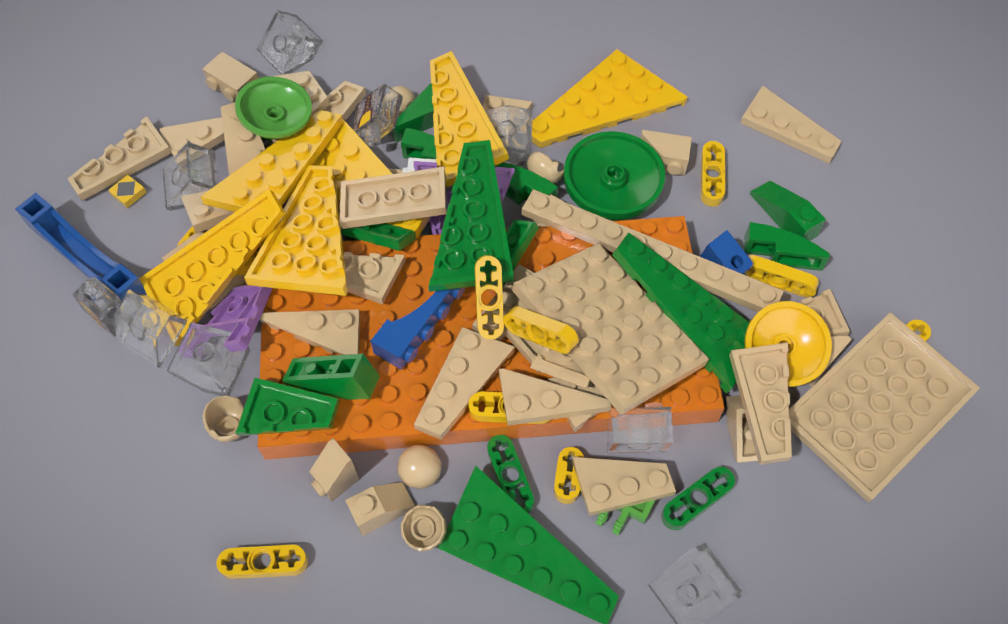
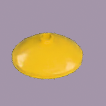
(803, 331)

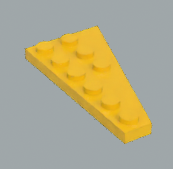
(277, 166)
(205, 267)

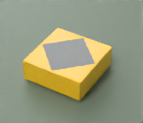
(127, 191)

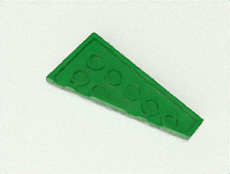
(692, 308)
(511, 544)

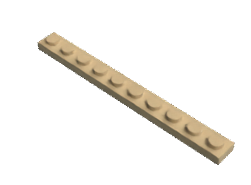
(596, 229)

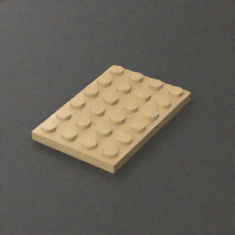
(623, 336)
(879, 406)

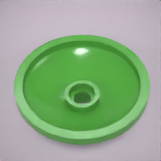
(270, 98)

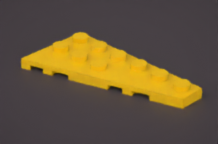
(458, 116)

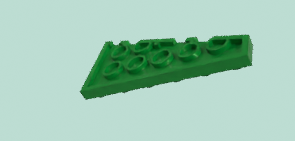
(472, 224)

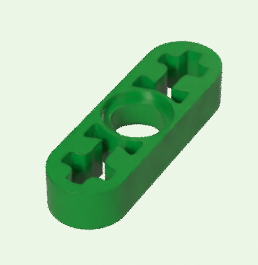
(510, 453)
(687, 517)

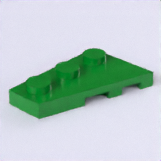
(285, 409)

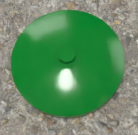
(614, 175)

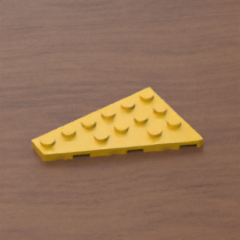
(606, 95)
(355, 160)
(306, 243)

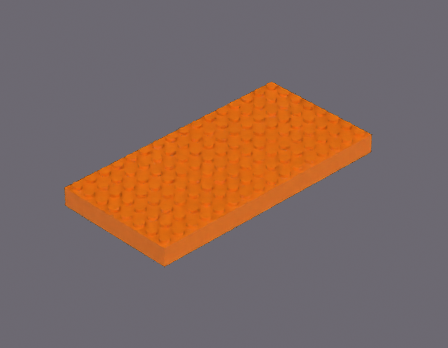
(399, 395)

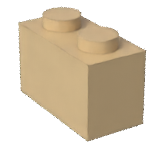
(228, 75)

